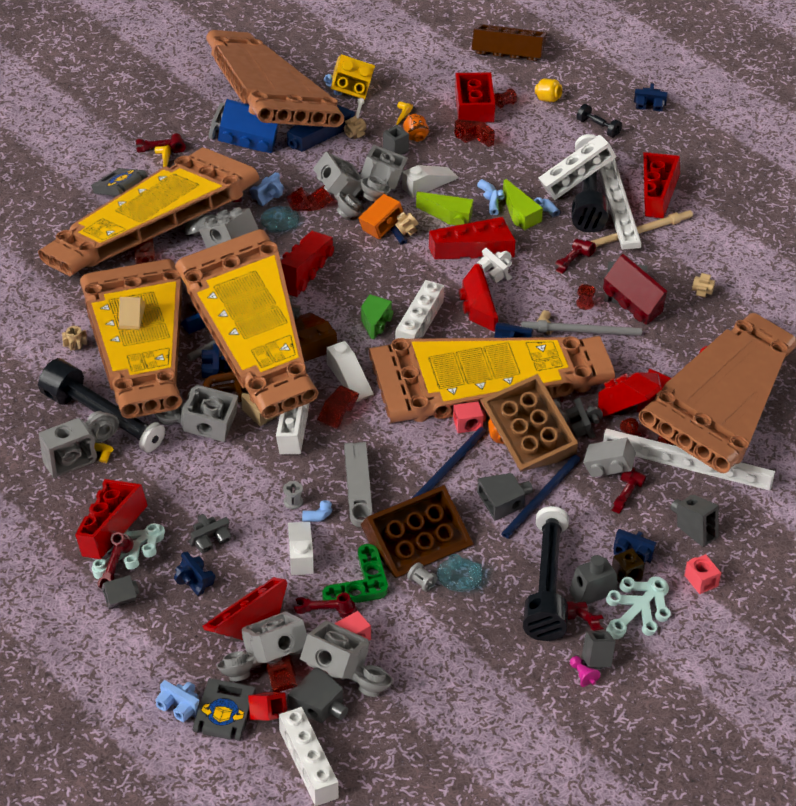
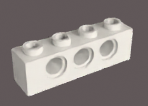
(577, 167)
(421, 311)
(291, 430)
(308, 756)

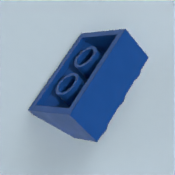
(245, 129)

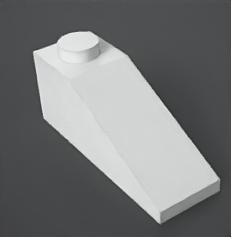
(425, 178)
(348, 370)
(300, 548)

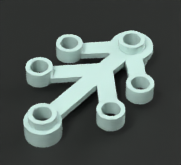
(151, 534)
(639, 603)

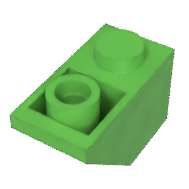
(375, 314)

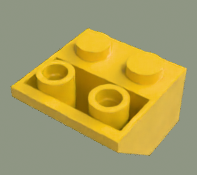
(352, 76)

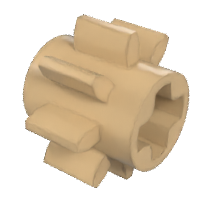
(355, 127)
(406, 223)
(703, 285)
(74, 338)

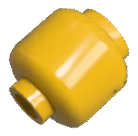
(548, 90)

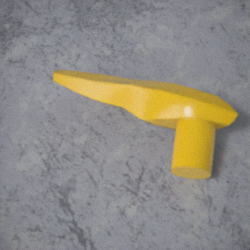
(406, 109)
(166, 152)
(105, 451)

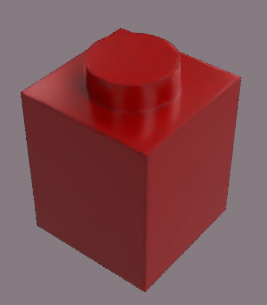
(267, 705)

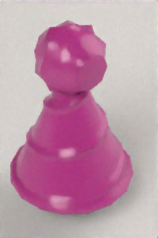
(586, 674)

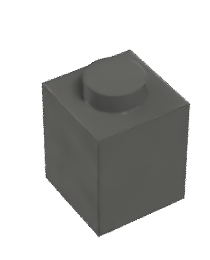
(396, 140)
(120, 591)
(598, 649)

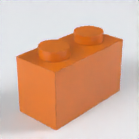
(380, 216)

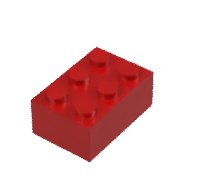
(475, 96)

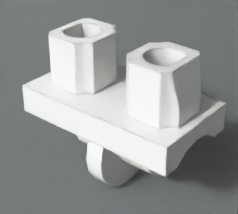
(499, 262)

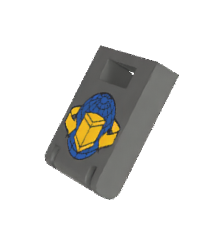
(118, 181)
(223, 712)

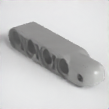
(358, 481)

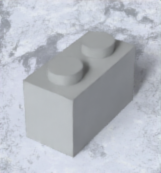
(609, 457)

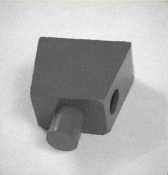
(503, 494)
(697, 518)
(593, 580)
(318, 697)

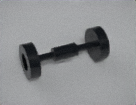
(613, 128)

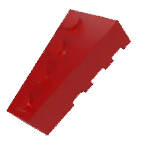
(660, 180)
(471, 239)
(305, 260)
(113, 512)

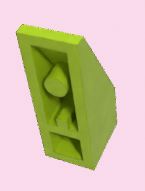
(521, 207)
(446, 208)

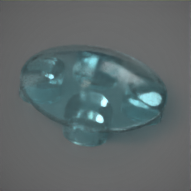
(279, 219)
(459, 574)

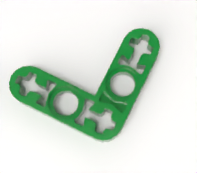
(369, 581)

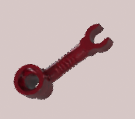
(176, 143)
(580, 247)
(632, 479)
(122, 544)
(343, 605)
(580, 609)

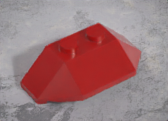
(478, 299)
(627, 391)
(252, 608)

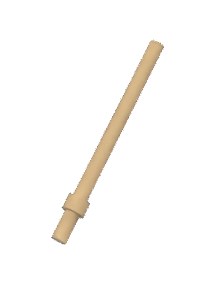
(673, 219)

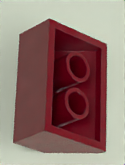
(635, 290)

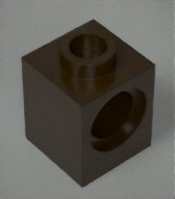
(628, 565)

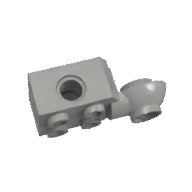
(381, 172)
(342, 181)
(223, 226)
(204, 413)
(72, 443)
(265, 643)
(343, 657)

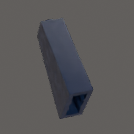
(304, 136)

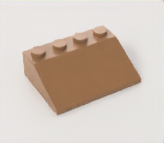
(530, 424)

